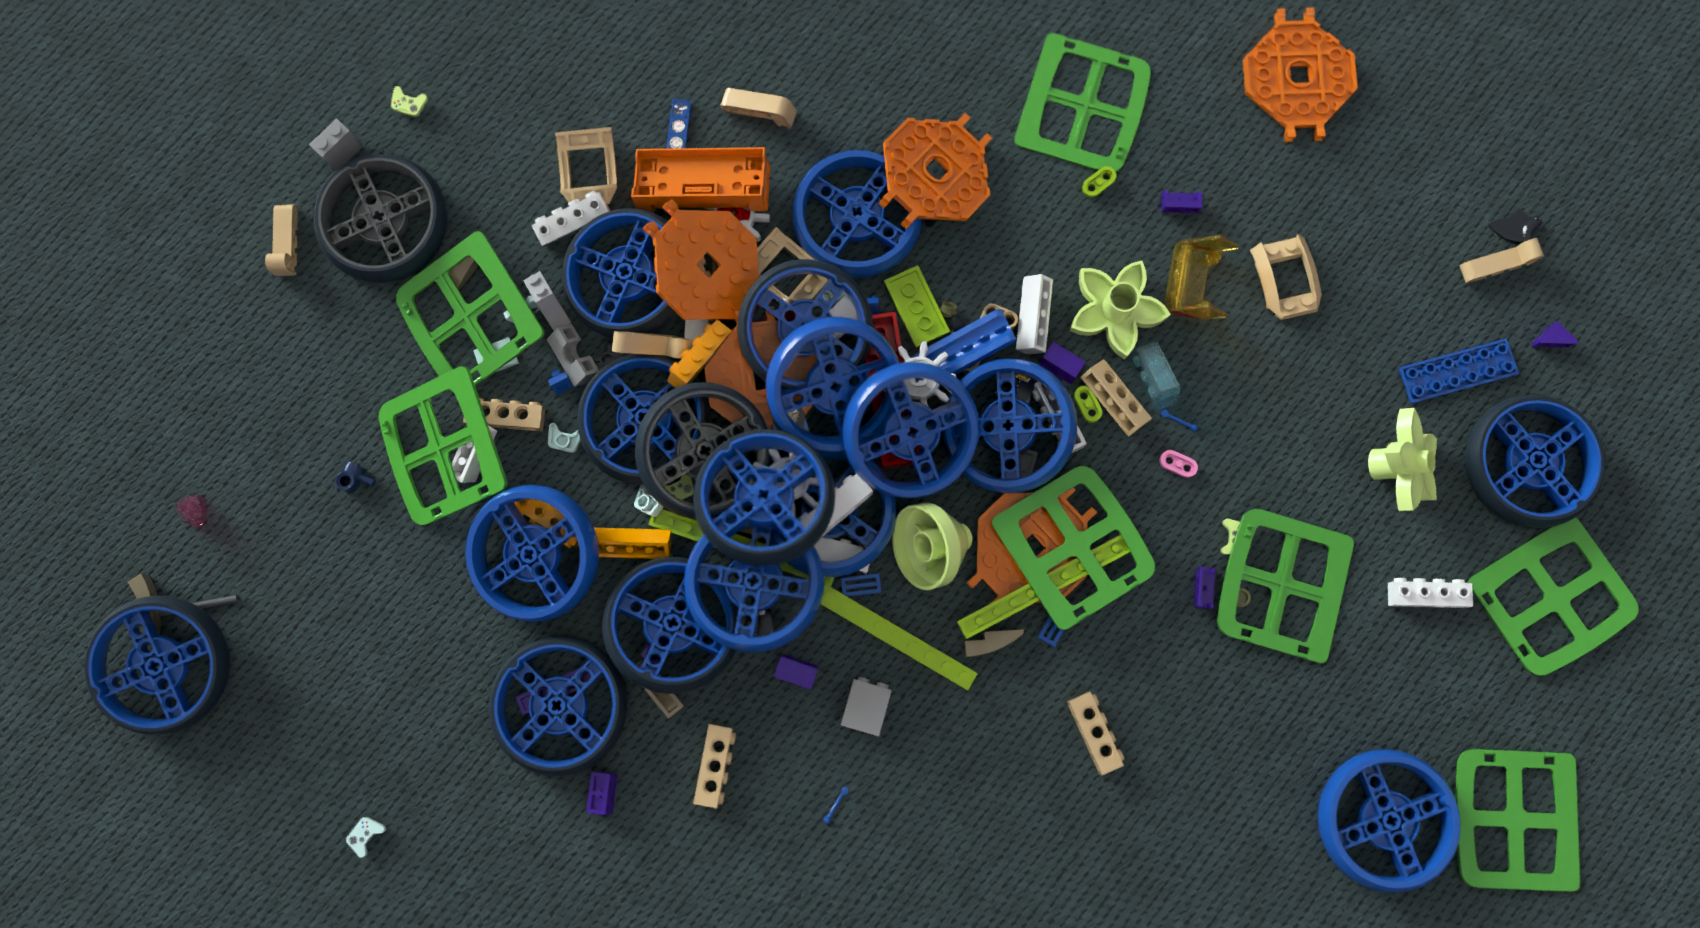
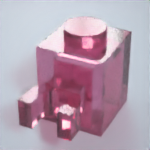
(193, 510)

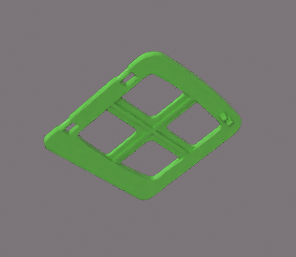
(1084, 104)
(466, 314)
(439, 447)
(1076, 544)
(1283, 584)
(1555, 598)
(1515, 820)

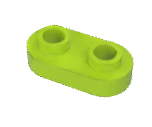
(1098, 182)
(1088, 404)

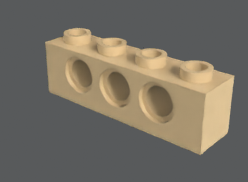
(1116, 397)
(533, 422)
(1115, 757)
(703, 795)

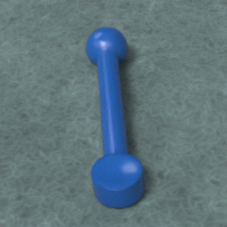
(1165, 413)
(827, 819)

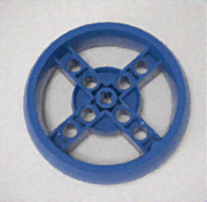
(814, 185)
(819, 333)
(1062, 422)
(929, 479)
(872, 541)
(489, 582)
(744, 637)
(1439, 800)

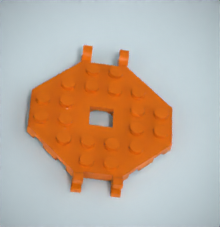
(1329, 69)
(955, 149)
(683, 244)
(731, 369)
(994, 561)

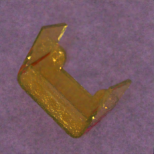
(1189, 275)

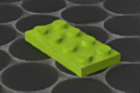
(916, 306)

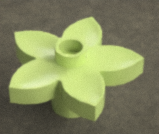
(1117, 307)
(1408, 461)

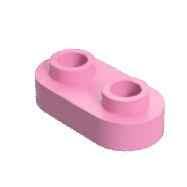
(1178, 464)

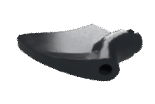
(1517, 227)

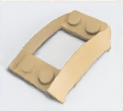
(585, 140)
(771, 248)
(1282, 251)

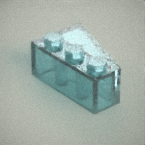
(1157, 376)

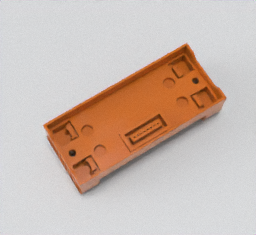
(702, 178)

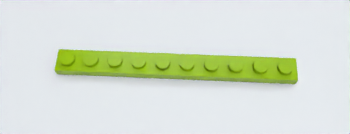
(690, 529)
(1026, 596)
(897, 637)

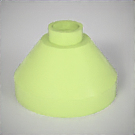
(929, 545)

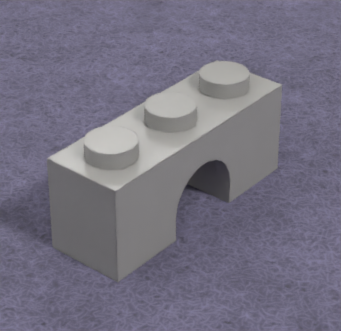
(564, 343)

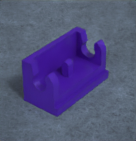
(1182, 202)
(1062, 363)
(1204, 588)
(796, 671)
(601, 793)

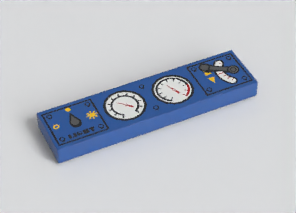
(678, 124)

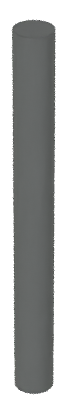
(209, 603)

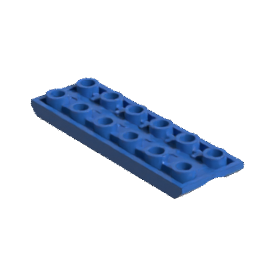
(972, 343)
(1458, 371)

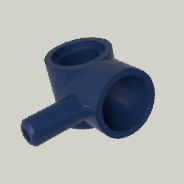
(356, 474)

